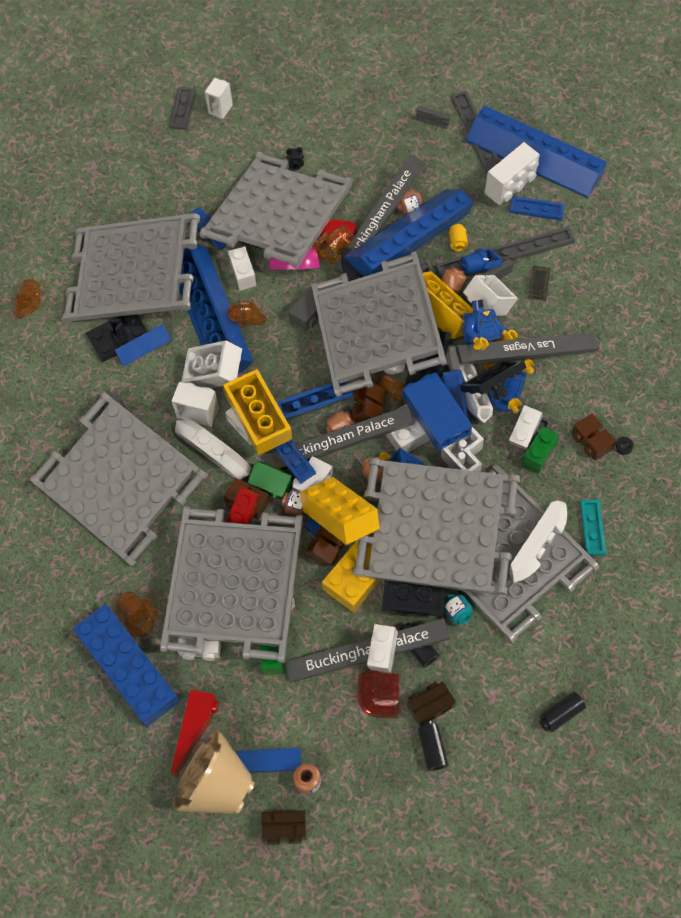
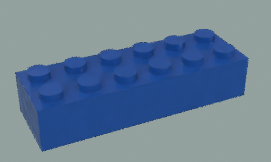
(126, 665)

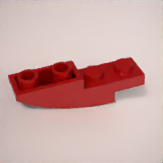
(243, 507)

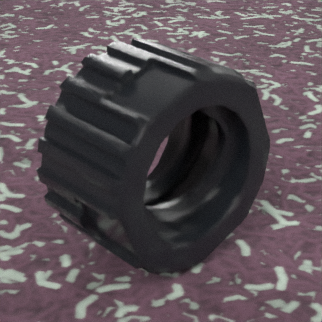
(624, 440)

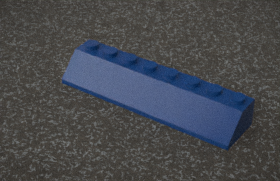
(557, 160)
(411, 231)
(210, 304)

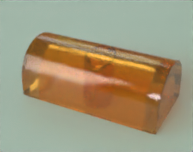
(392, 387)

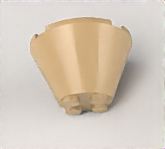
(214, 779)

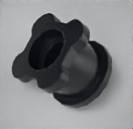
(295, 158)

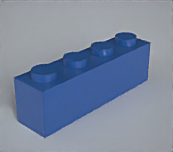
(311, 401)

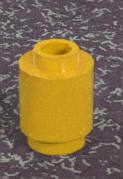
(458, 238)

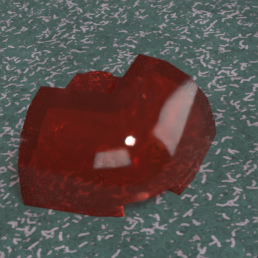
(378, 694)

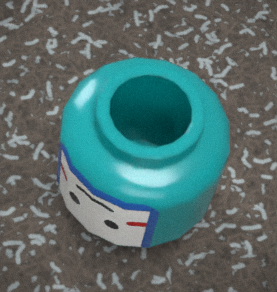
(457, 609)

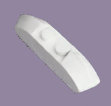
(476, 403)
(212, 448)
(526, 560)

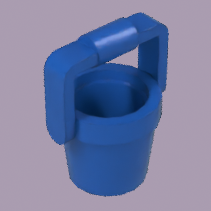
(479, 261)

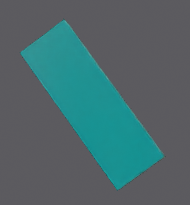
(592, 527)

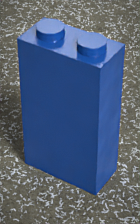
(436, 411)

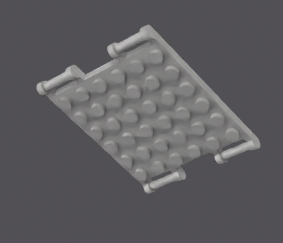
(277, 209)
(131, 268)
(377, 323)
(118, 478)
(437, 527)
(557, 562)
(232, 583)

